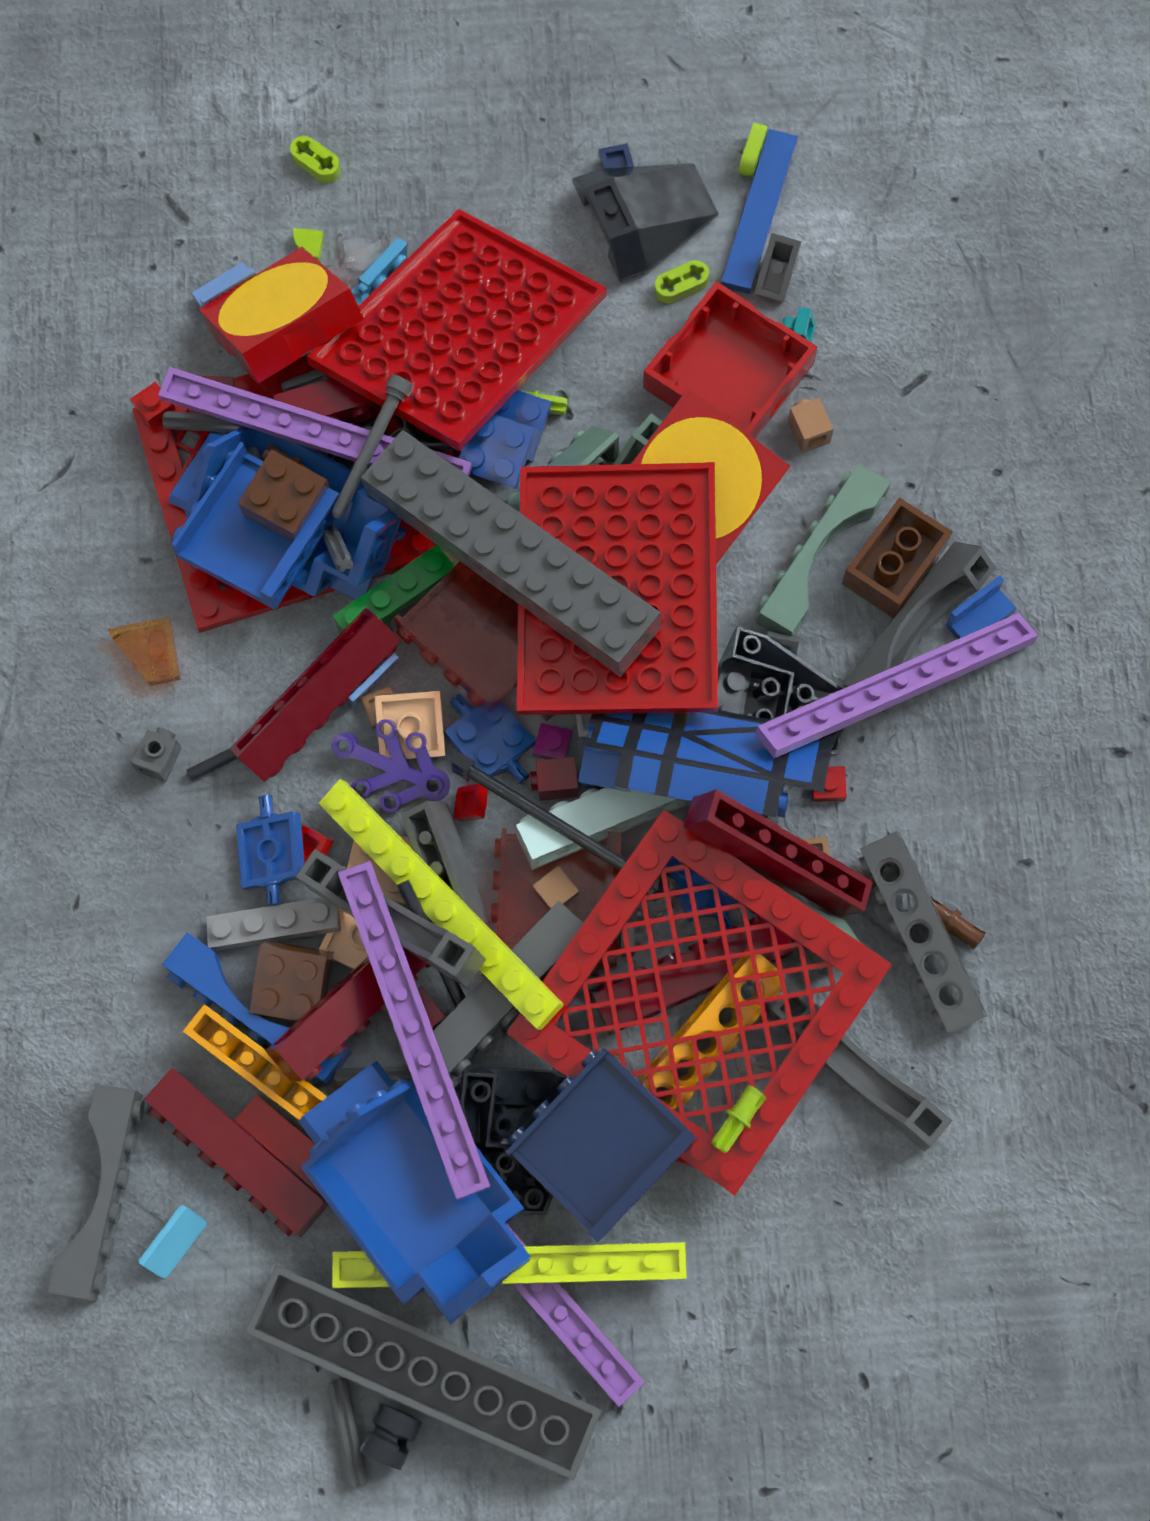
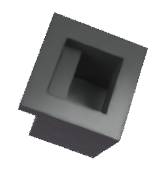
(161, 763)

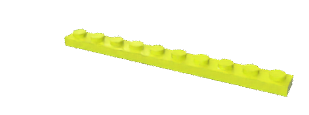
(441, 903)
(550, 1265)

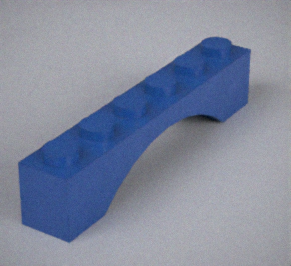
(201, 969)

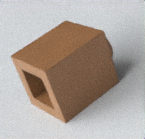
(810, 424)

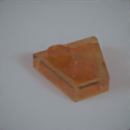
(150, 649)

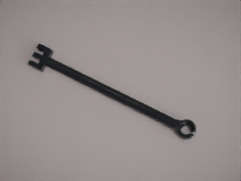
(466, 769)

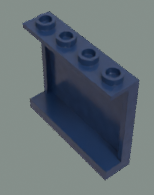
(600, 1142)

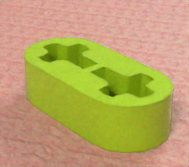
(753, 150)
(319, 154)
(680, 279)

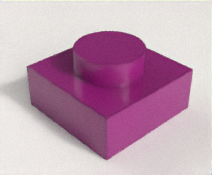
(552, 742)

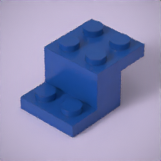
(508, 439)

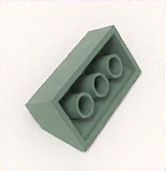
(590, 447)

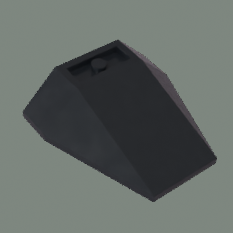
(645, 211)
(768, 680)
(494, 1107)

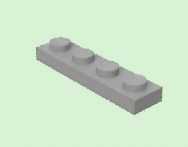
(272, 924)

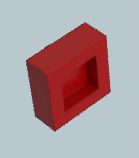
(149, 404)
(834, 786)
(470, 803)
(314, 840)

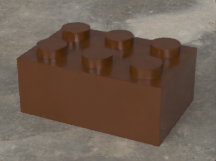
(896, 557)

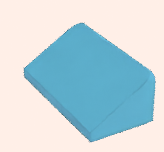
(173, 1241)

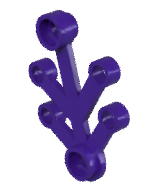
(396, 767)

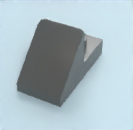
(778, 267)

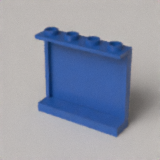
(240, 550)

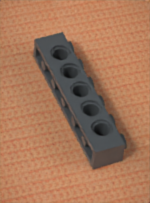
(894, 850)

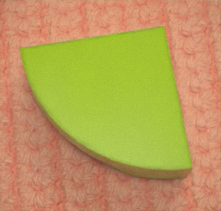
(310, 240)

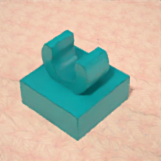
(803, 324)

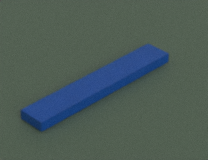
(759, 211)

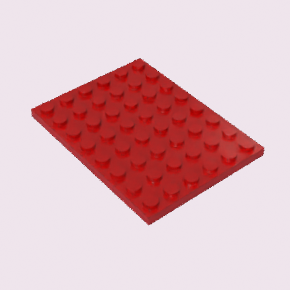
(460, 324)
(656, 538)

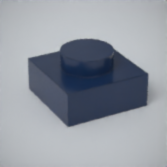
(615, 156)

